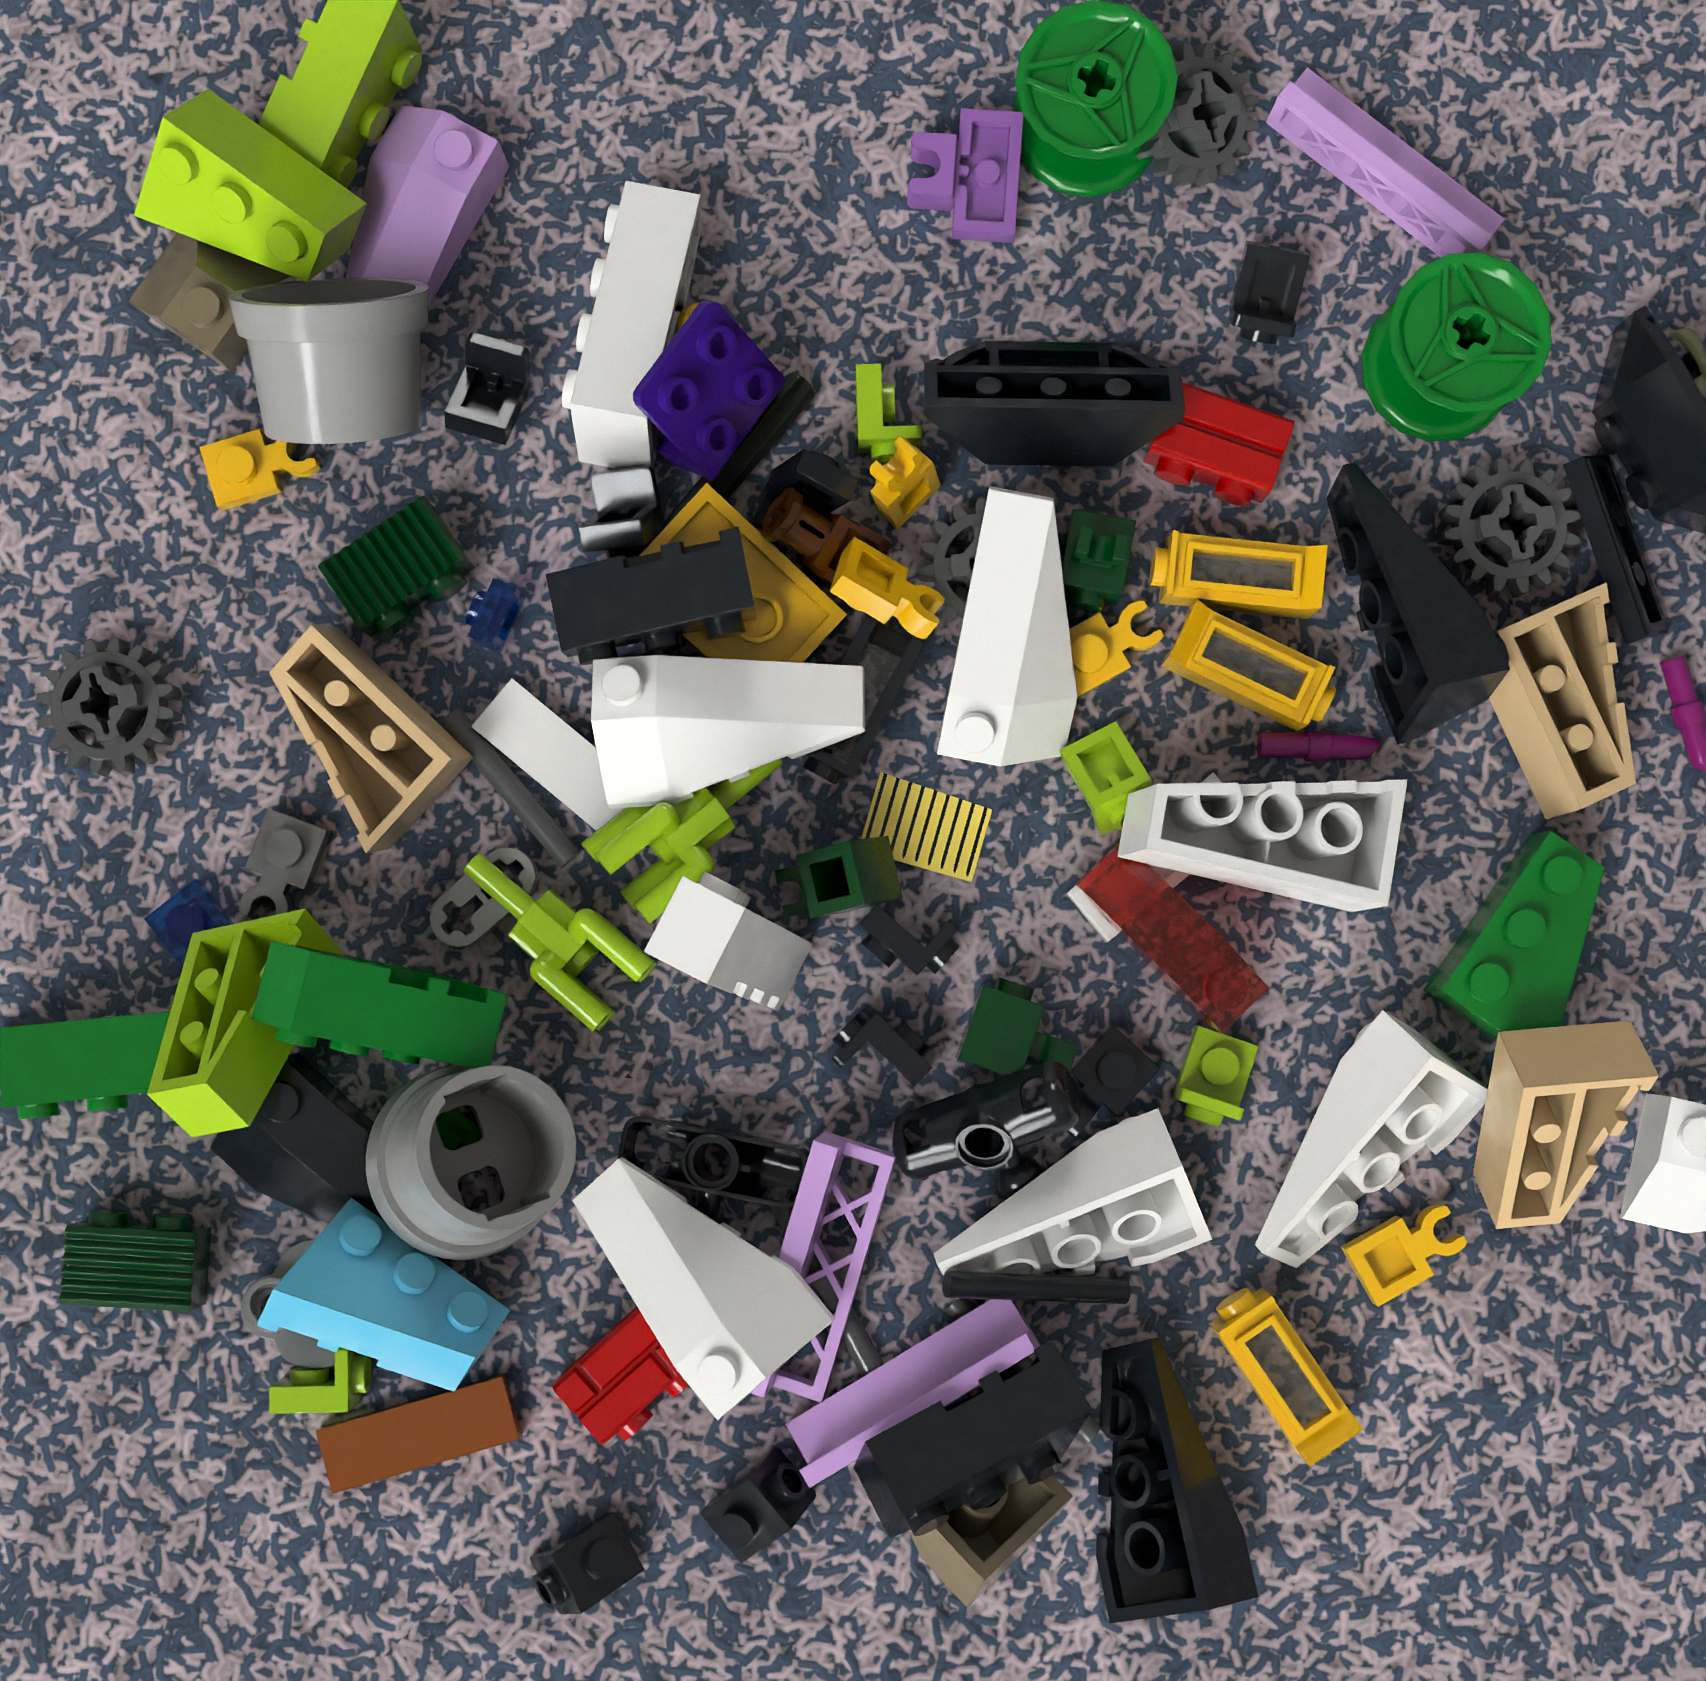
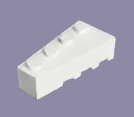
(632, 320)
(1275, 837)
(725, 944)

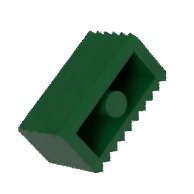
(397, 569)
(136, 1263)

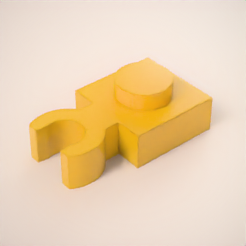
(247, 468)
(903, 483)
(880, 589)
(1100, 649)
(1393, 1257)

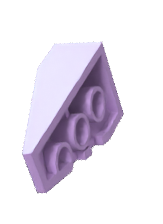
(423, 196)

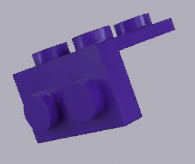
(707, 390)

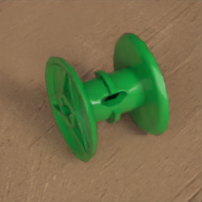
(1091, 95)
(1456, 347)

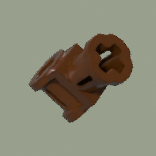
(816, 535)

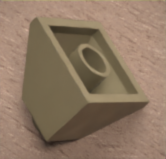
(191, 294)
(983, 1543)

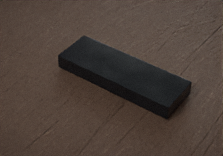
(1616, 548)

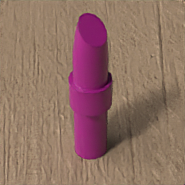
(1687, 710)
(1315, 746)

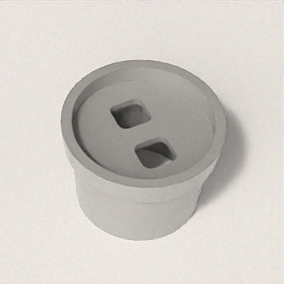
(335, 356)
(522, 1138)

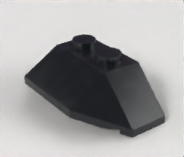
(1052, 401)
(1654, 422)

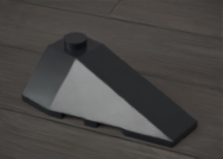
(1427, 627)
(303, 1145)
(1171, 1520)

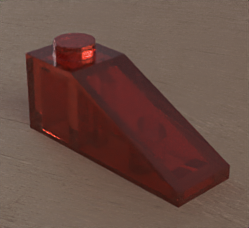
(1173, 939)

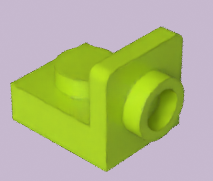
(874, 406)
(1105, 774)
(1214, 1076)
(318, 1392)

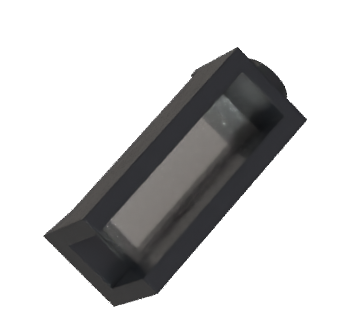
(887, 665)

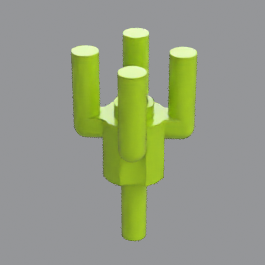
(676, 834)
(562, 942)

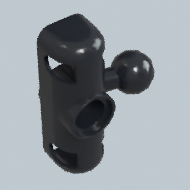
(988, 1127)
(751, 1169)

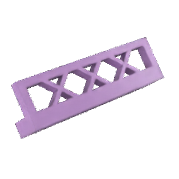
(1382, 167)
(803, 1241)
(930, 1371)

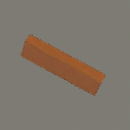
(418, 1433)

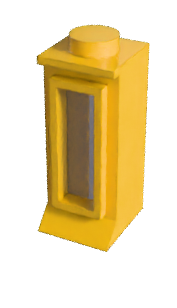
(1240, 575)
(1250, 668)
(1284, 1374)

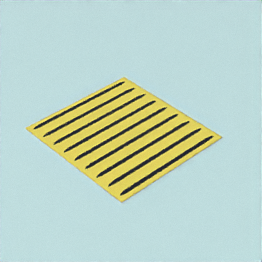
(928, 827)

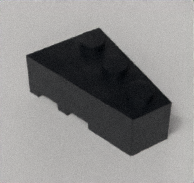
(652, 598)
(973, 1446)

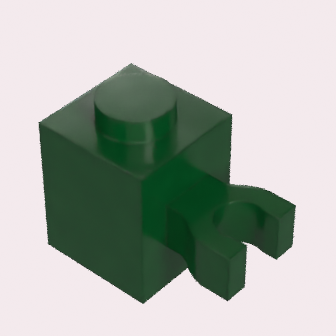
(1095, 559)
(843, 877)
(1005, 1031)

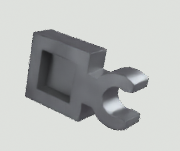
(285, 855)

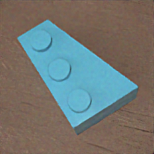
(384, 1300)

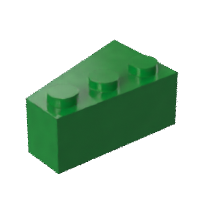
(1523, 942)
(376, 1007)
(78, 1061)

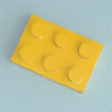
(789, 607)

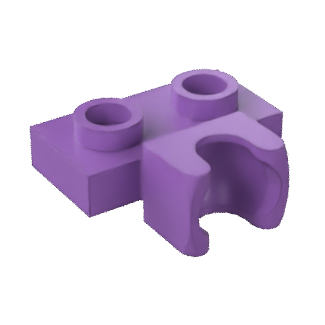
(973, 174)

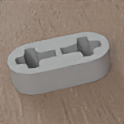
(467, 891)

